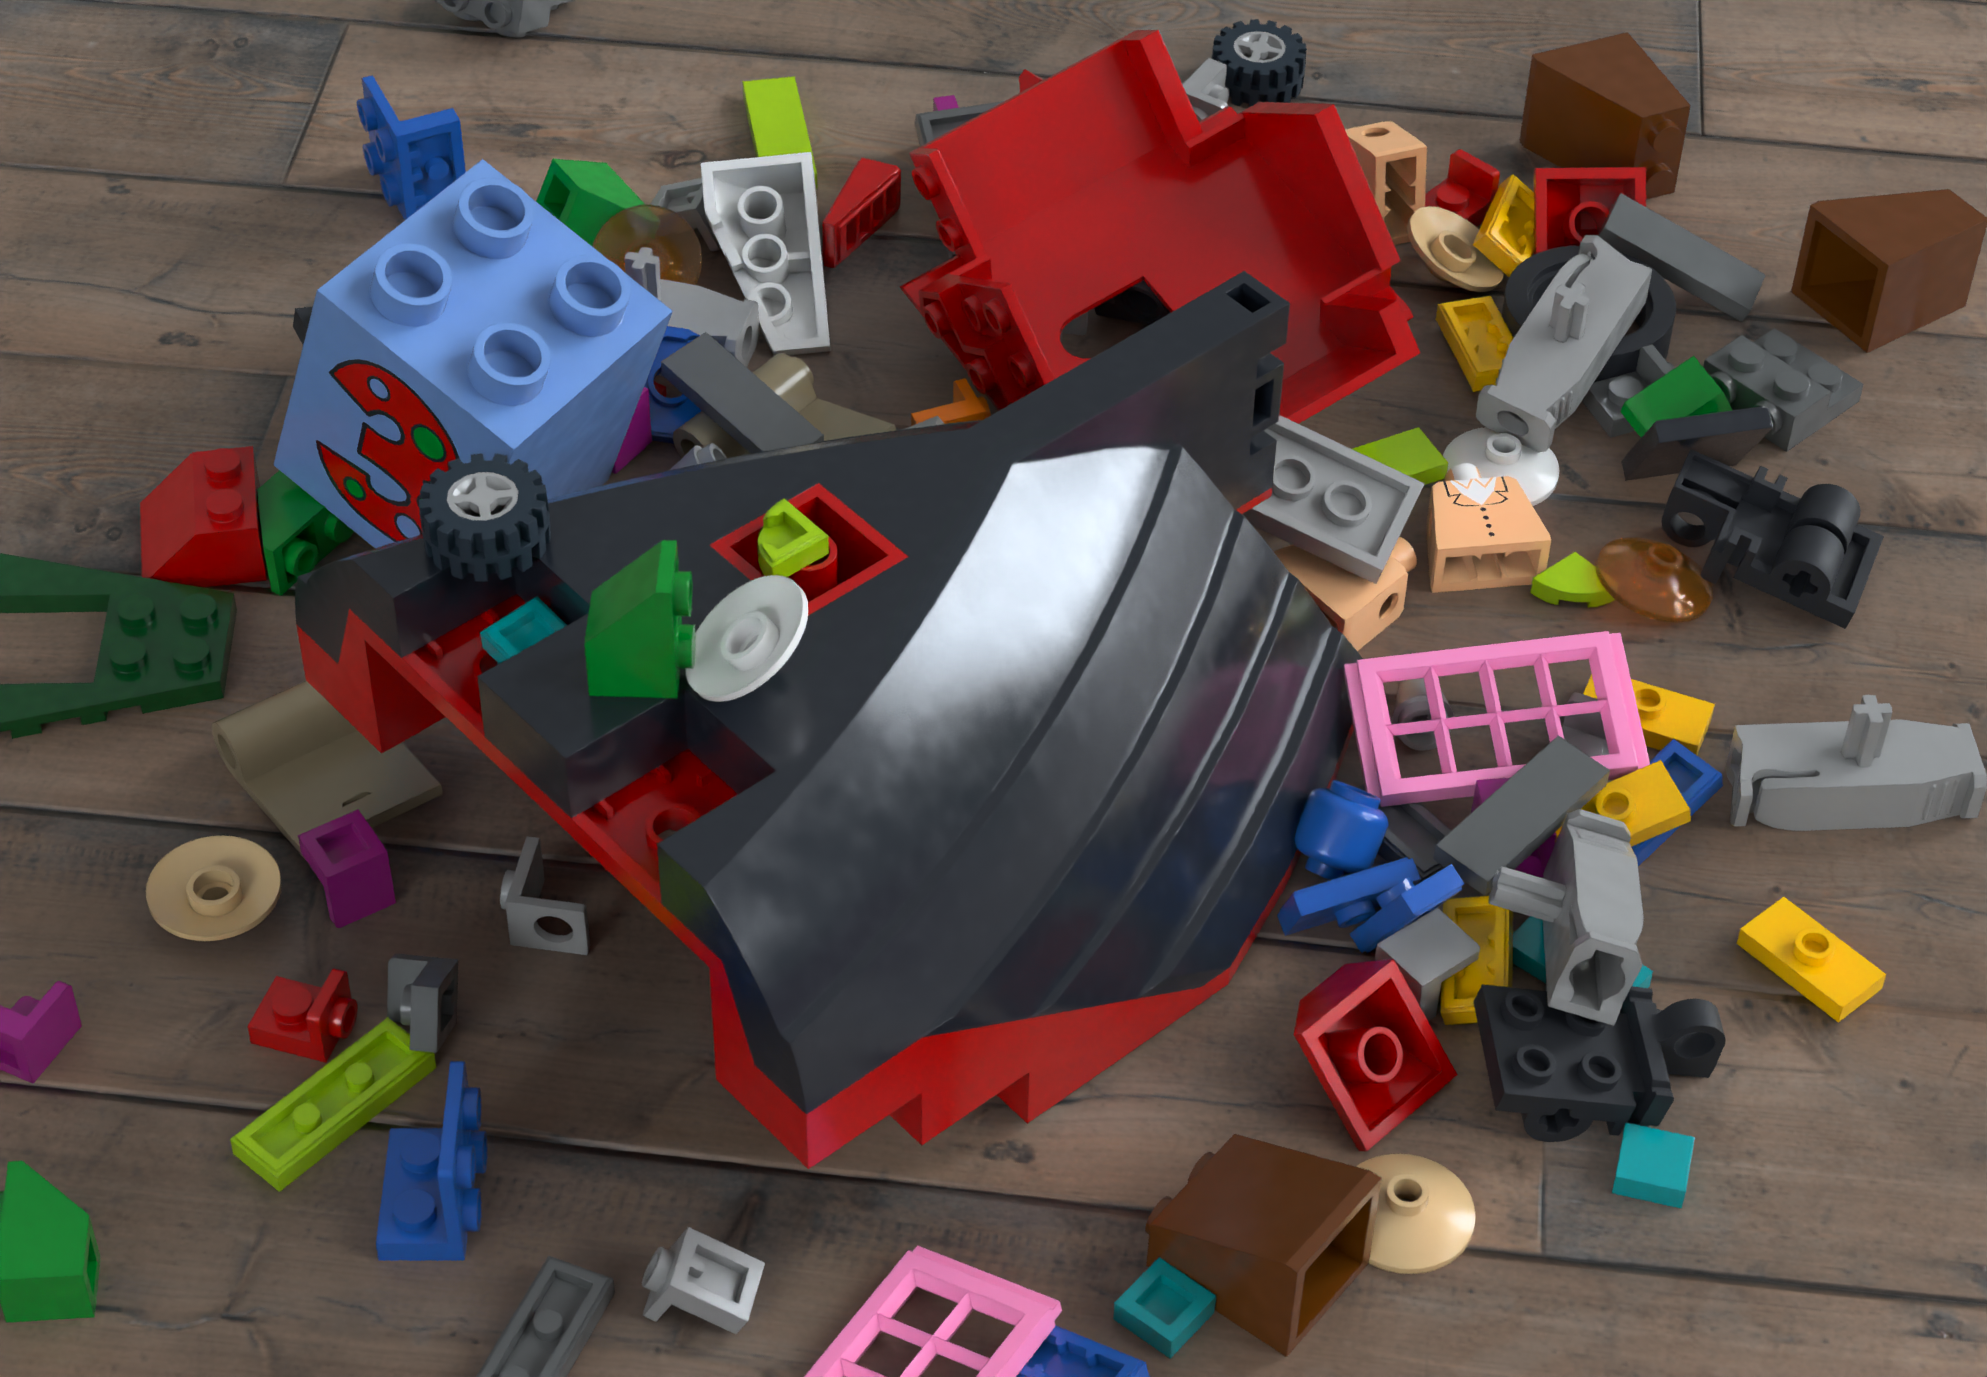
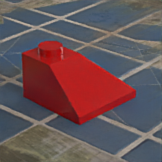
(1578, 201)
(1371, 1048)

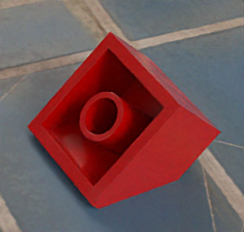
(205, 522)

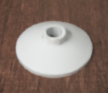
(1504, 455)
(748, 638)

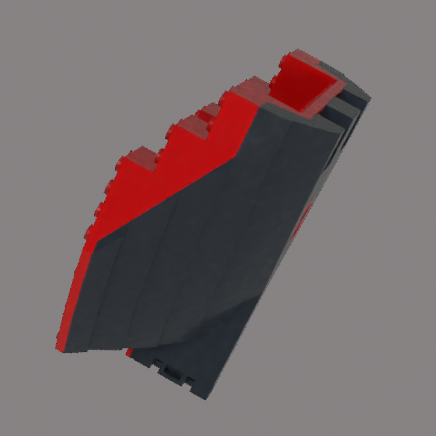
(997, 784)

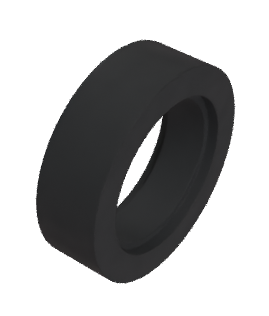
(1654, 320)

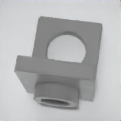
(523, 907)

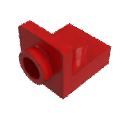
(1467, 189)
(304, 1016)

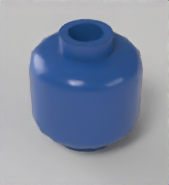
(1340, 830)

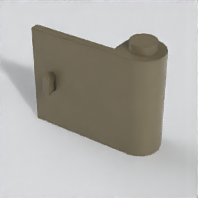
(794, 384)
(314, 766)

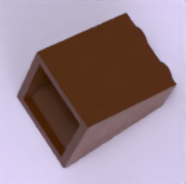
(1605, 109)
(1888, 262)
(1269, 1234)

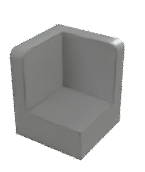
(1429, 954)

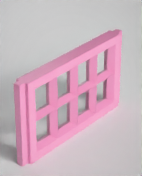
(1375, 732)
(960, 1283)

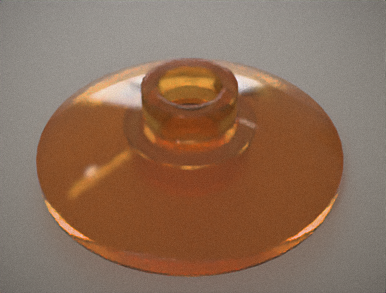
(657, 229)
(1653, 579)

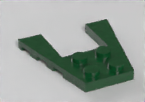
(157, 648)

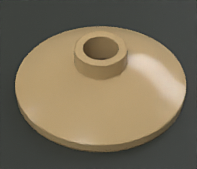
(1447, 248)
(213, 888)
(1422, 1232)

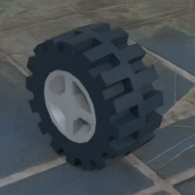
(1261, 62)
(484, 517)

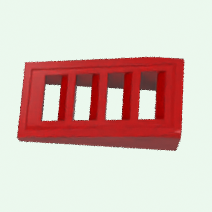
(860, 209)

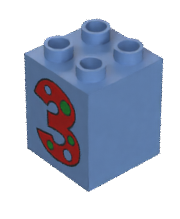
(462, 340)

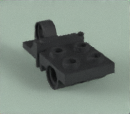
(1780, 543)
(1580, 1070)

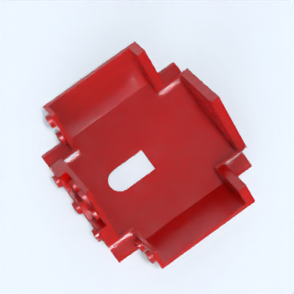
(1120, 184)

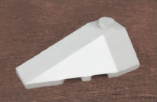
(771, 238)

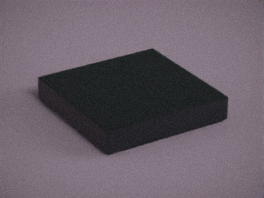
(1718, 435)

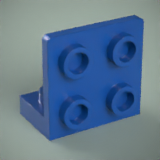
(412, 155)
(431, 1181)

